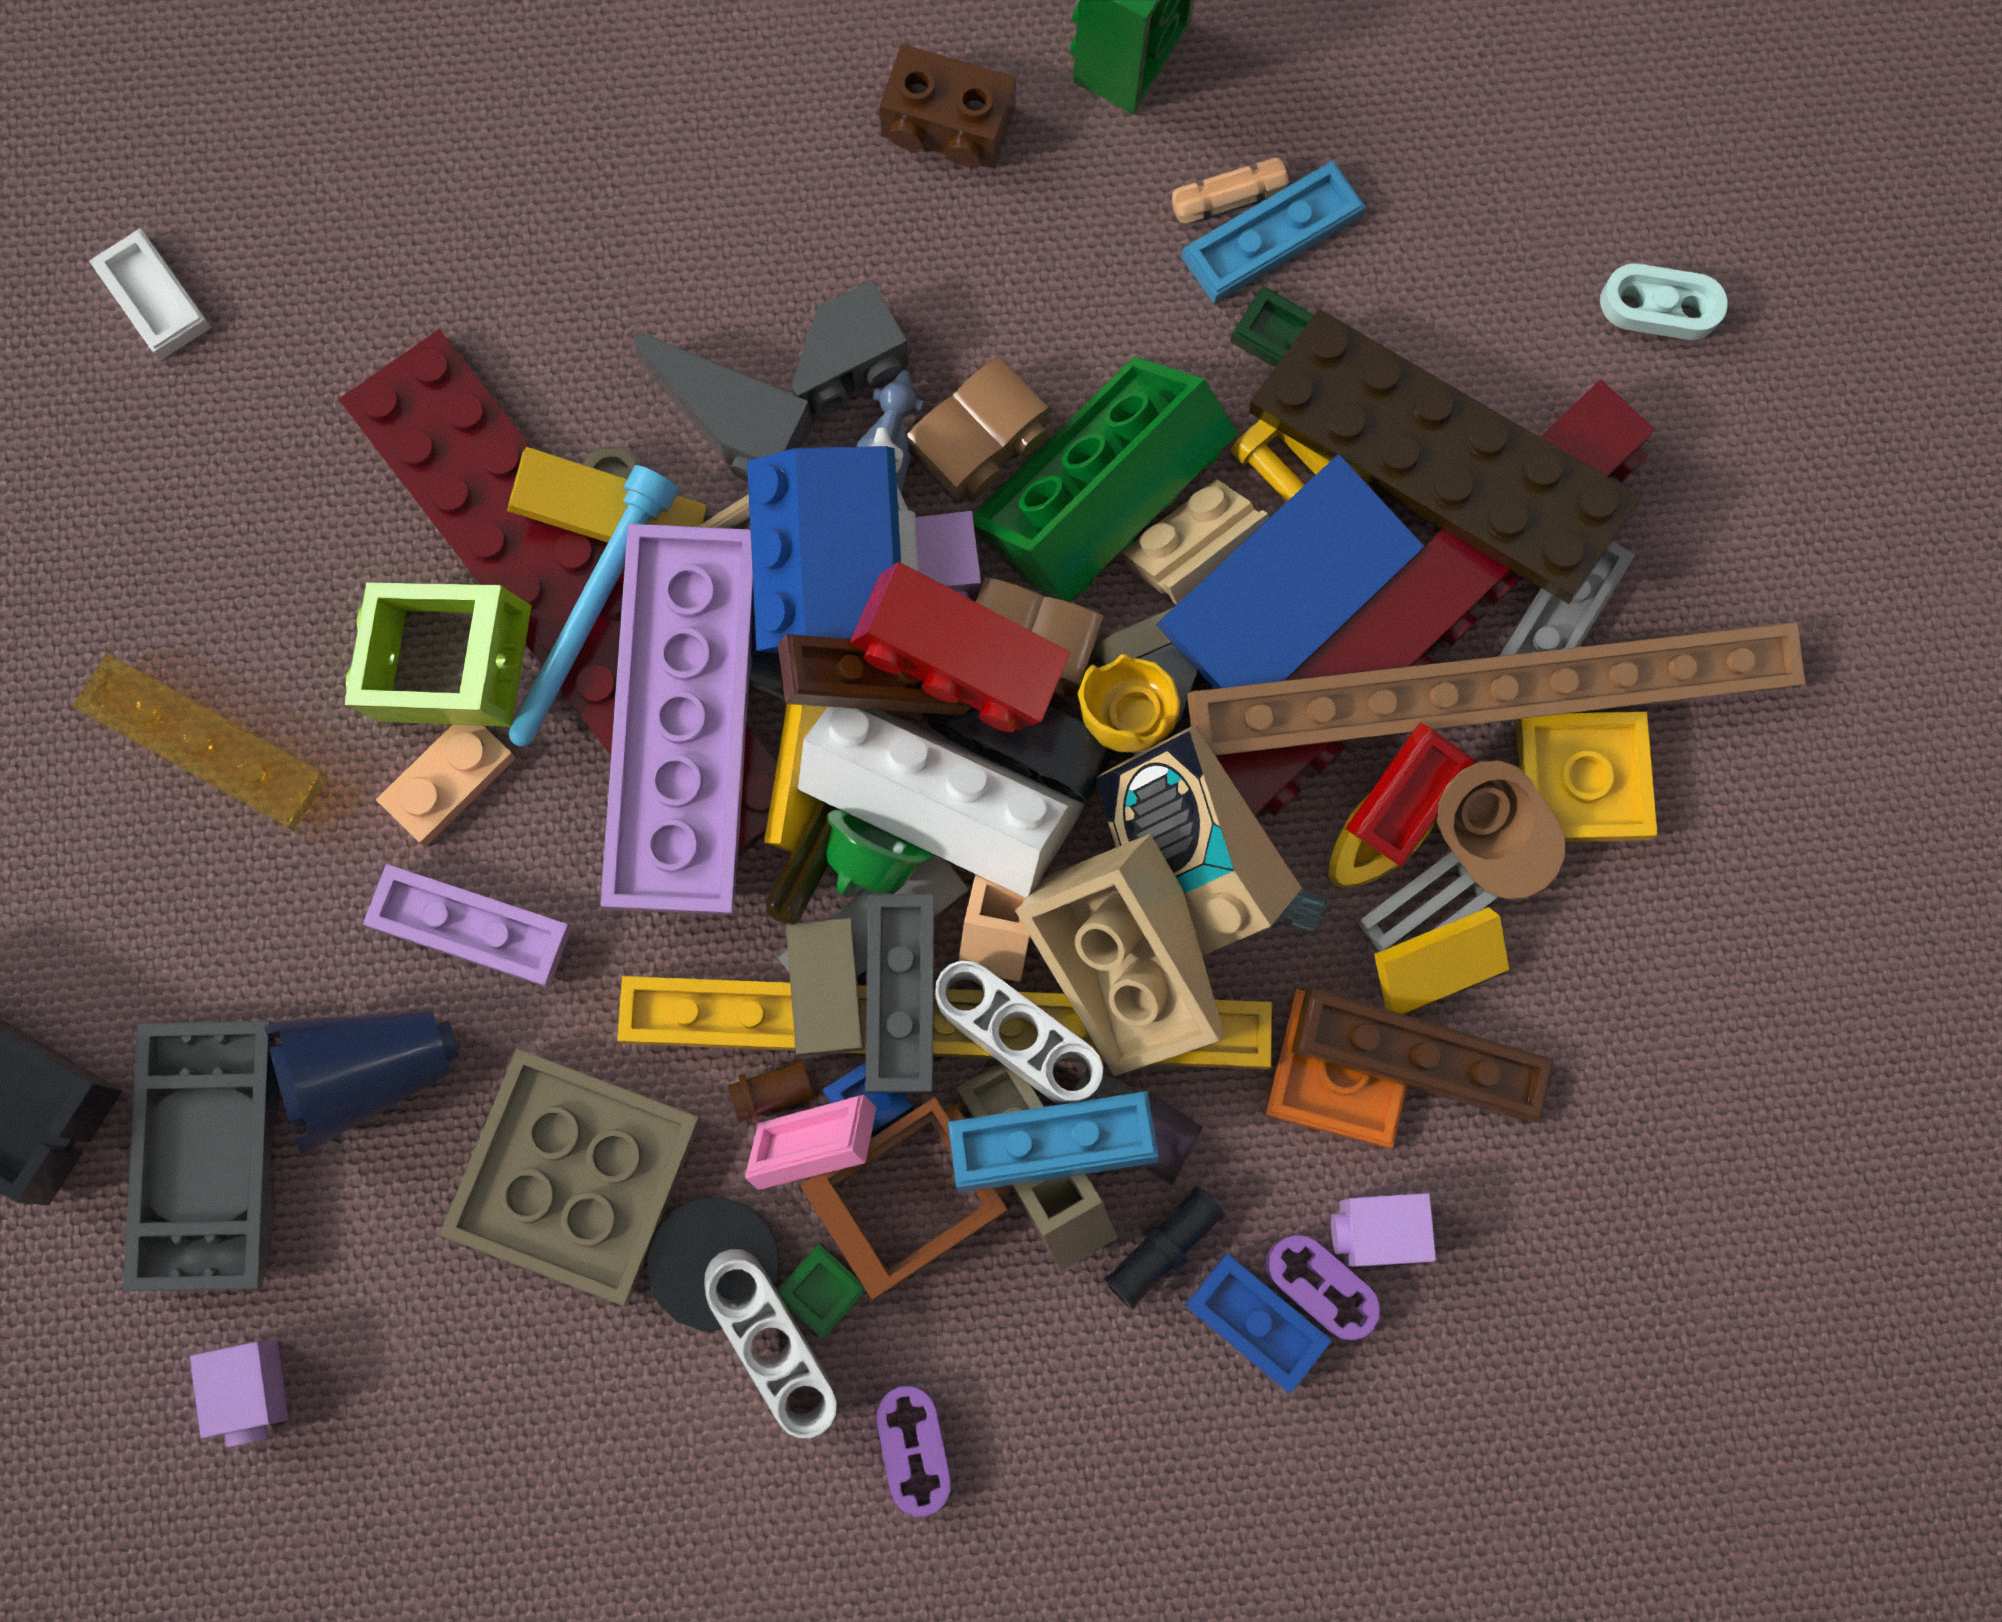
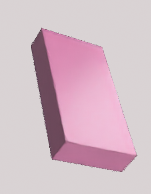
(811, 1142)

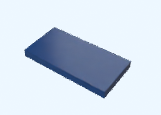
(1291, 582)

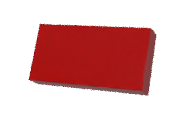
(1408, 794)

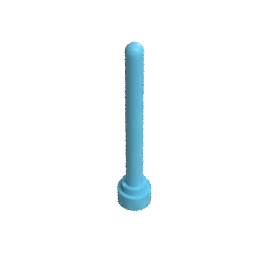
(645, 499)

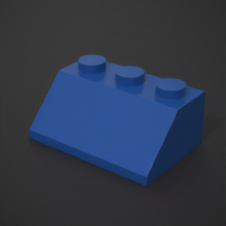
(819, 538)

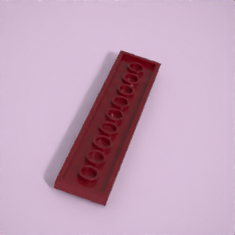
(460, 467)

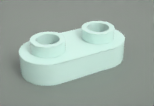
(1660, 297)

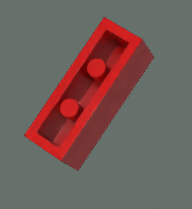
(958, 649)

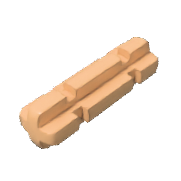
(1229, 190)

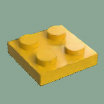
(1592, 773)

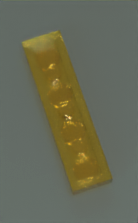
(200, 742)

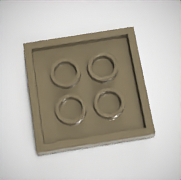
(571, 1177)

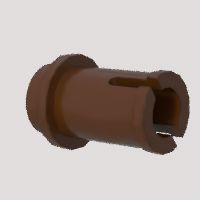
(770, 1091)

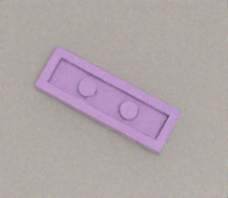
(467, 925)

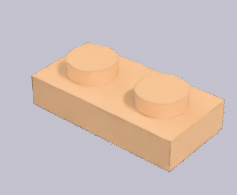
(445, 780)

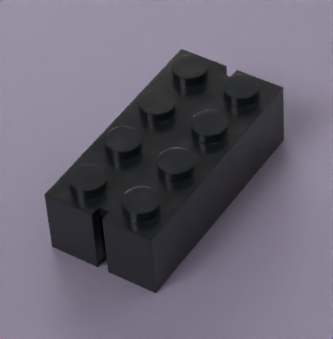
(42, 1113)

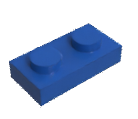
(1257, 1323)

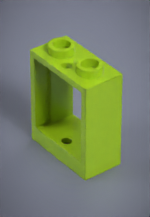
(490, 664)

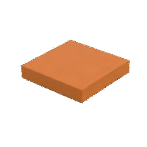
(1331, 1096)

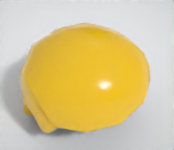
(1129, 703)

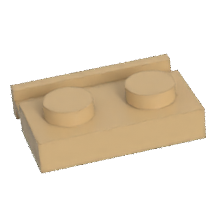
(1193, 540)

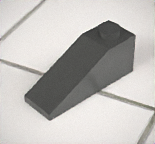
(728, 409)

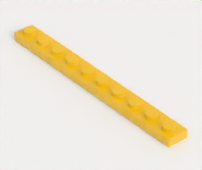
(762, 1018)

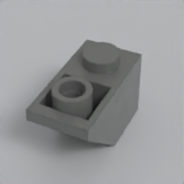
(849, 348)

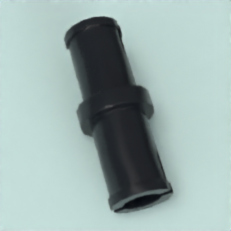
(1164, 1247)

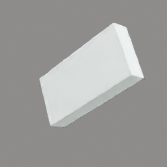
(150, 294)

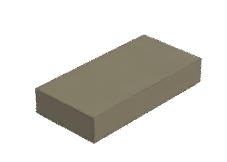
(824, 987)

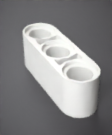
(1004, 1004)
(776, 1374)

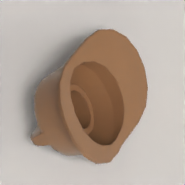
(1501, 829)

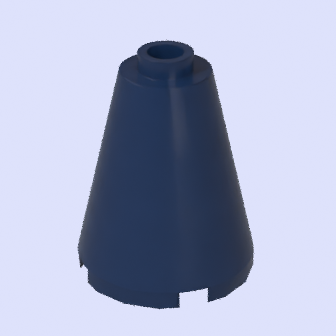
(355, 1067)

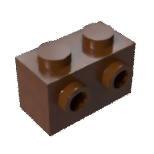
(947, 107)

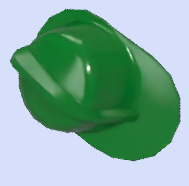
(870, 856)

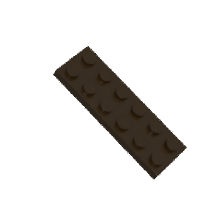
(1445, 455)

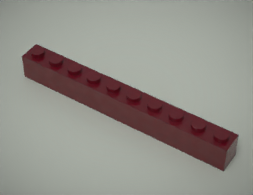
(1432, 599)

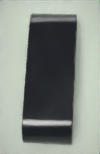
(1052, 752)

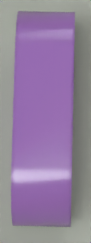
(1332, 1275)
(897, 1453)

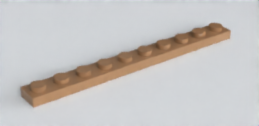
(1496, 688)

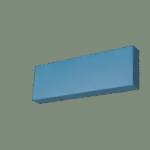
(1273, 232)
(1052, 1142)

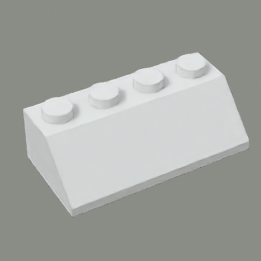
(936, 795)

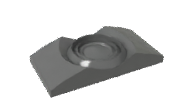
(201, 1157)

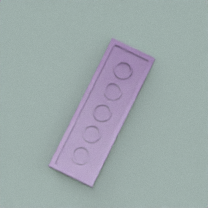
(679, 721)

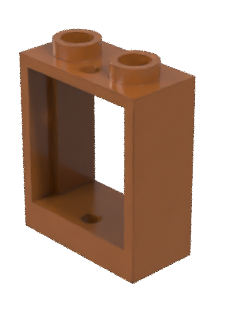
(849, 1235)

